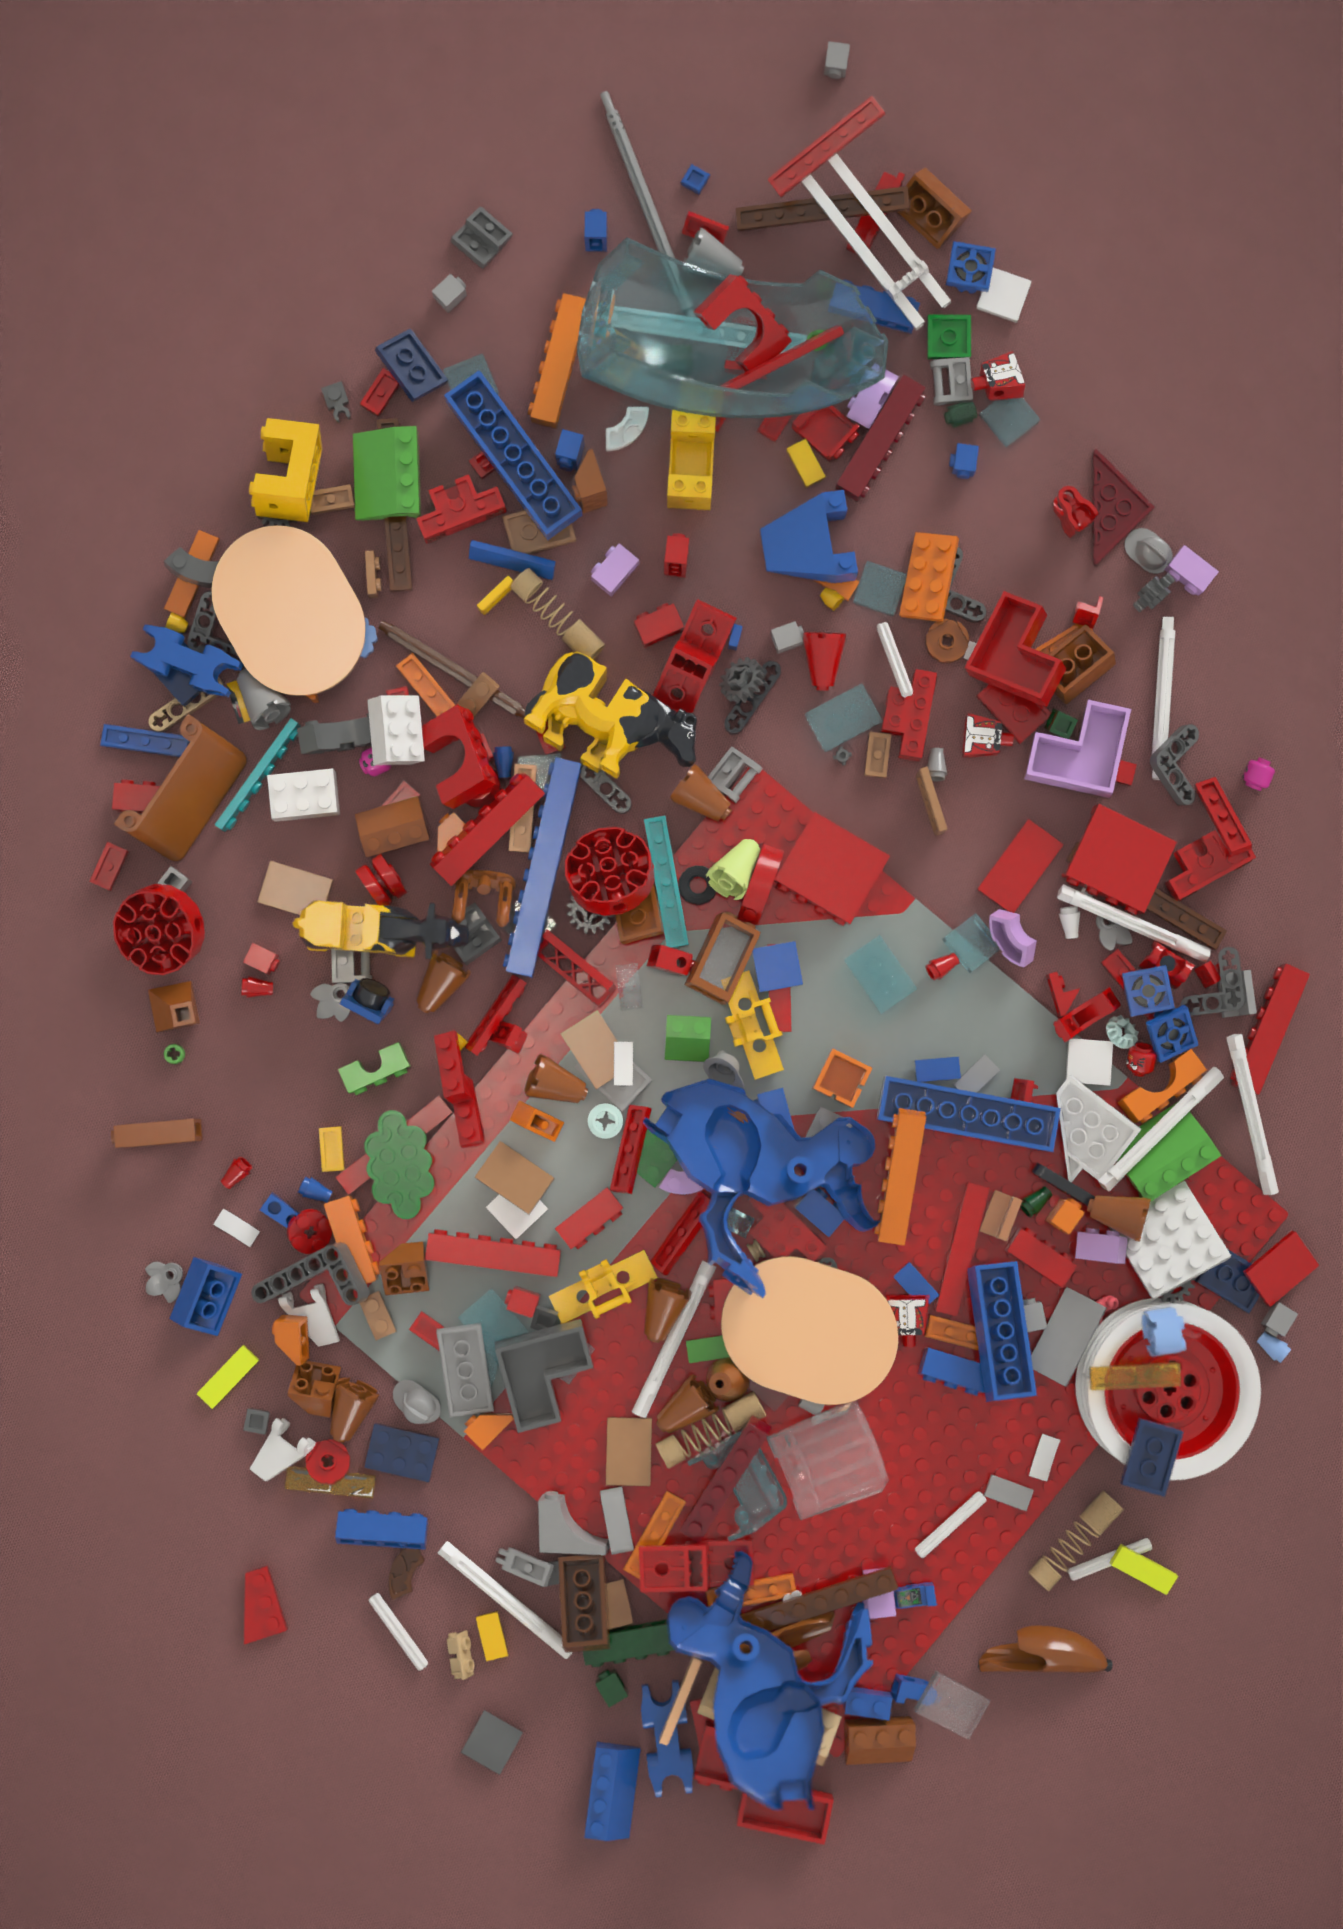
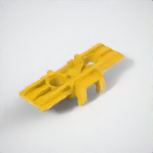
(746, 1028)
(599, 1281)

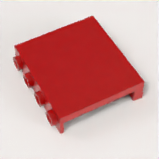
(1119, 860)
(831, 869)

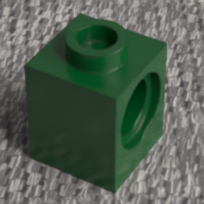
(1061, 723)
(611, 1687)

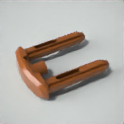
(484, 881)

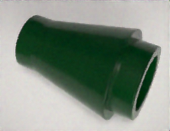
(1033, 1203)

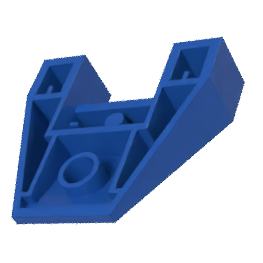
(801, 542)

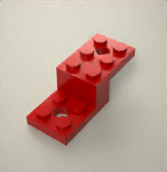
(694, 657)
(690, 1565)

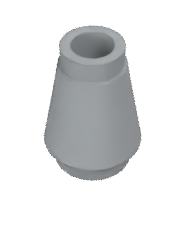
(937, 765)

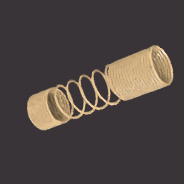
(578, 636)
(736, 1413)
(1099, 1517)

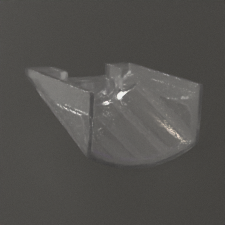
(830, 1459)

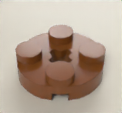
(941, 652)

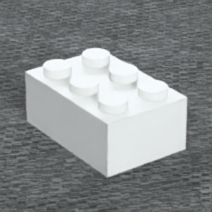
(396, 730)
(303, 795)

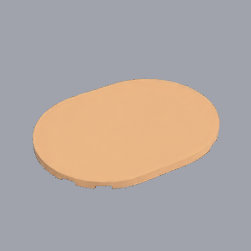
(288, 610)
(812, 1333)

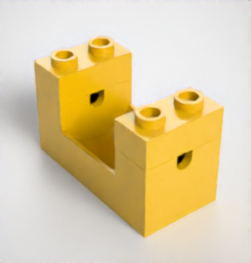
(691, 461)
(290, 495)

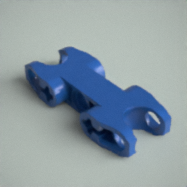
(202, 666)
(670, 1758)

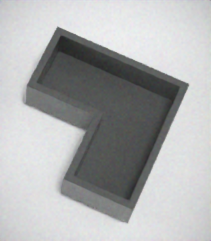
(530, 1364)

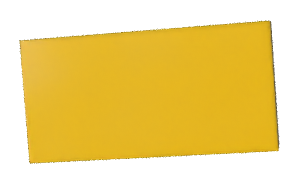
(805, 463)
(495, 596)
(331, 1149)
(492, 1636)

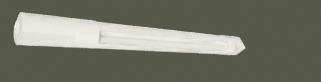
(1163, 685)
(1133, 923)
(1253, 1118)
(1161, 1128)
(673, 1341)
(503, 1597)

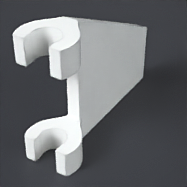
(320, 1322)
(279, 1454)

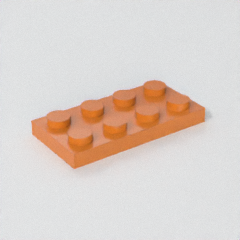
(929, 576)

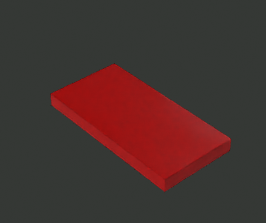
(1020, 866)

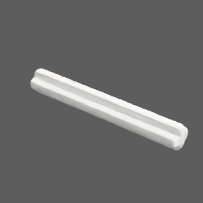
(894, 659)
(950, 1524)
(1103, 1561)
(398, 1631)

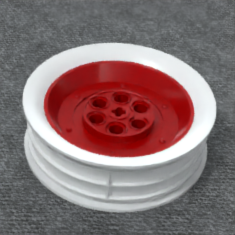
(1220, 1395)

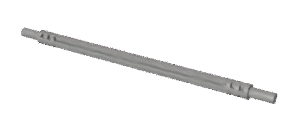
(636, 176)

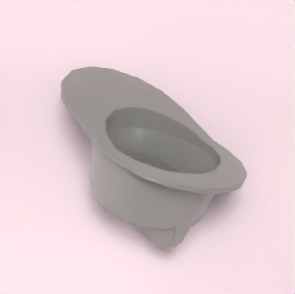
(1148, 550)
(724, 1069)
(416, 1402)

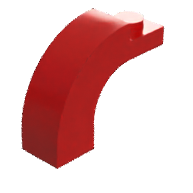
(760, 884)
(1086, 1014)

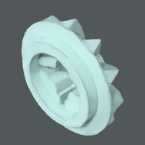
(1114, 1032)
(613, 1114)

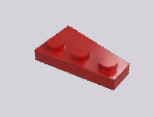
(262, 1608)

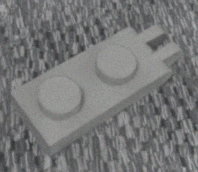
(525, 1566)

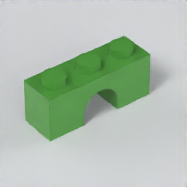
(393, 1063)

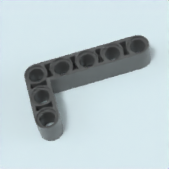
(310, 1270)

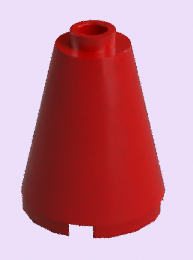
(823, 657)

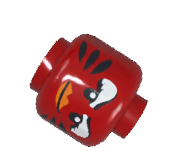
(1141, 1059)

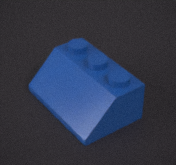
(205, 1296)

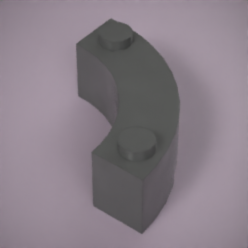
(191, 568)
(339, 736)

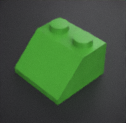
(687, 1038)

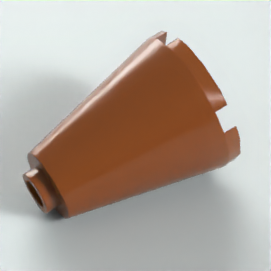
(701, 795)
(440, 981)
(554, 1082)
(1121, 1213)
(663, 1307)
(734, 1380)
(687, 1406)
(350, 1407)

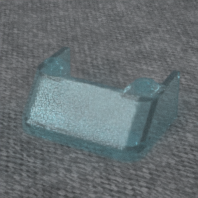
(756, 1491)

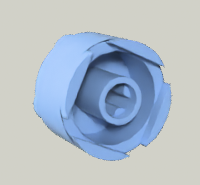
(1163, 1331)

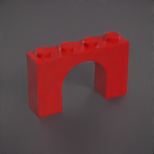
(733, 295)
(475, 773)

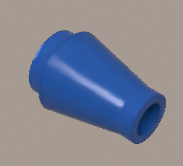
(503, 759)
(314, 1190)

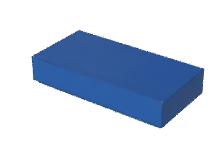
(937, 1069)
(914, 1282)

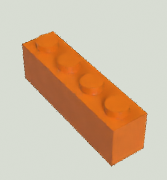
(351, 1230)

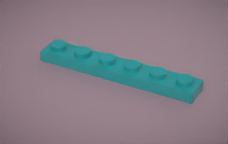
(253, 783)
(666, 882)

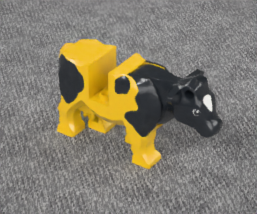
(627, 723)
(376, 929)

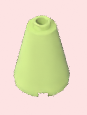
(735, 869)

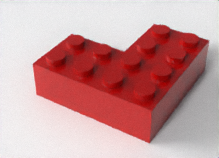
(1005, 652)
(792, 1821)

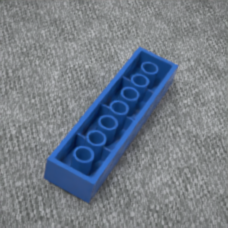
(513, 455)
(972, 1113)

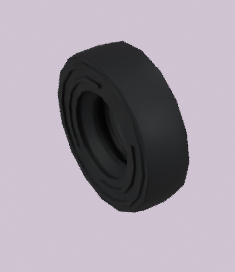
(684, 886)

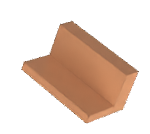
(1000, 1215)

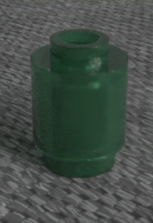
(960, 414)

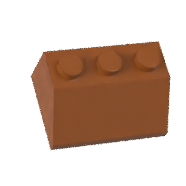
(933, 208)
(589, 485)
(1085, 662)
(392, 826)
(879, 1740)

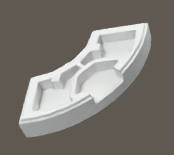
(628, 429)

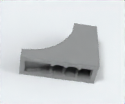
(561, 1533)

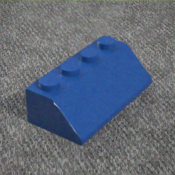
(612, 1791)

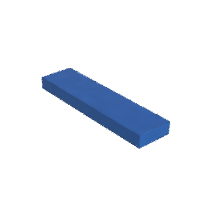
(511, 559)
(143, 740)

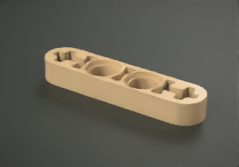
(188, 709)

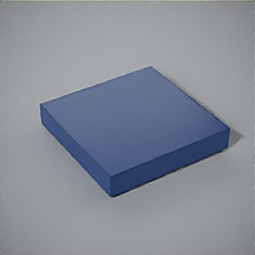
(777, 966)

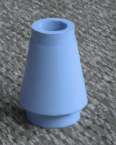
(1274, 1347)

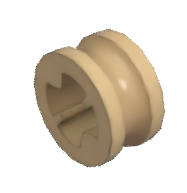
(756, 1250)

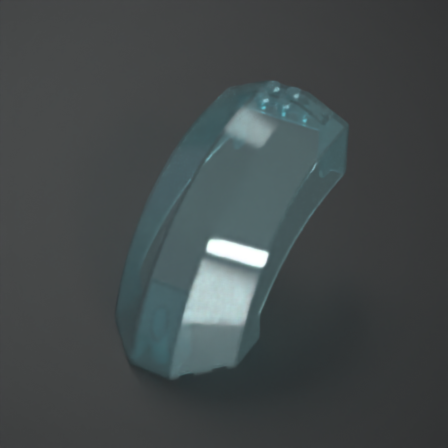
(644, 320)

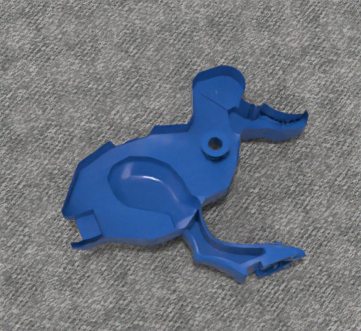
(757, 1162)
(762, 1708)

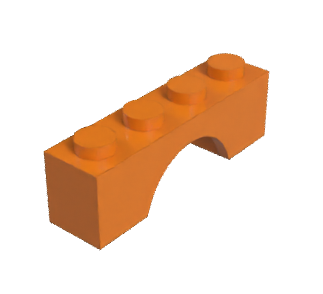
(1183, 1070)

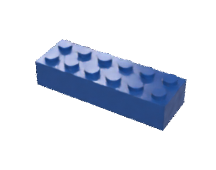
(1001, 1331)

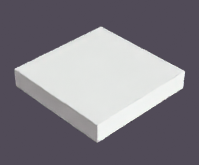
(1005, 295)
(1089, 1061)
(512, 1217)

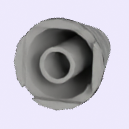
(712, 255)
(262, 702)

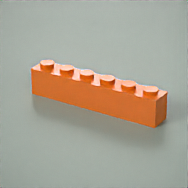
(558, 363)
(901, 1176)

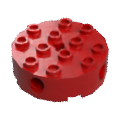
(609, 871)
(159, 929)

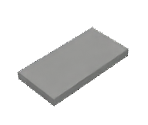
(1066, 1336)
(465, 1370)

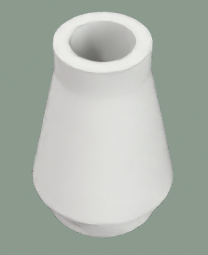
(1070, 921)

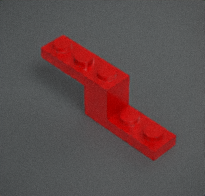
(458, 1089)

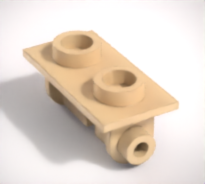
(460, 1644)

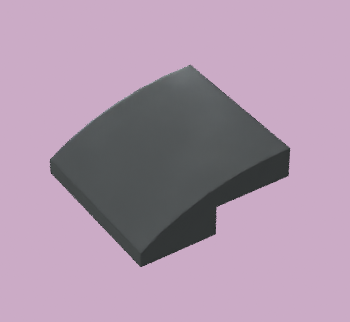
(481, 237)
(481, 935)
(491, 1742)

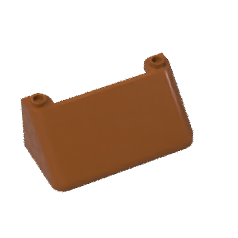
(188, 793)

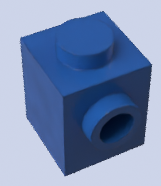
(964, 460)

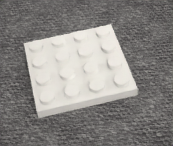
(1174, 1242)

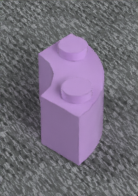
(870, 401)
(1011, 938)
(679, 1183)

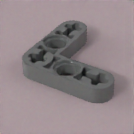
(973, 603)
(205, 633)
(1170, 759)
(595, 783)
(1223, 997)

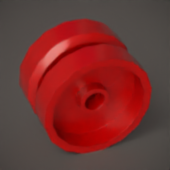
(380, 882)

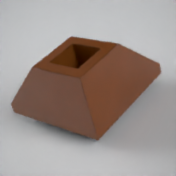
(174, 1006)
(405, 1269)
(314, 1387)

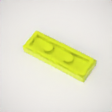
(227, 1376)
(1143, 1569)

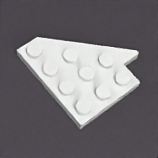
(1091, 1130)

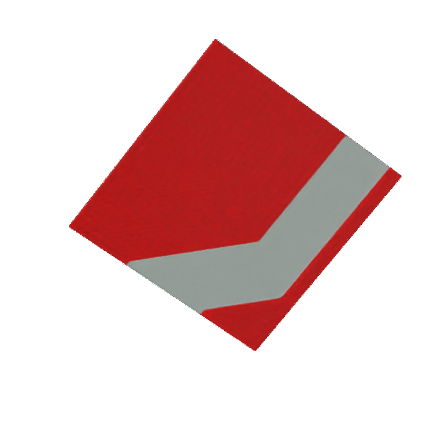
(931, 1437)

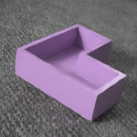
(1083, 764)

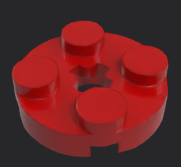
(302, 1222)
(333, 1473)

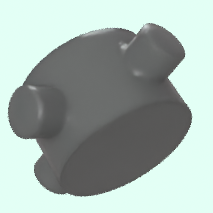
(842, 756)

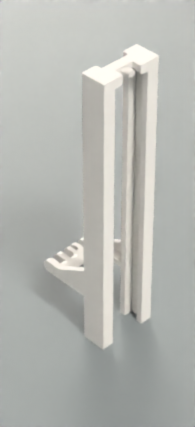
(919, 267)

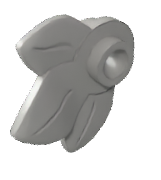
(1112, 934)
(329, 1001)
(161, 1281)

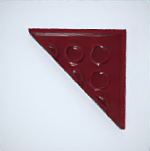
(1118, 505)

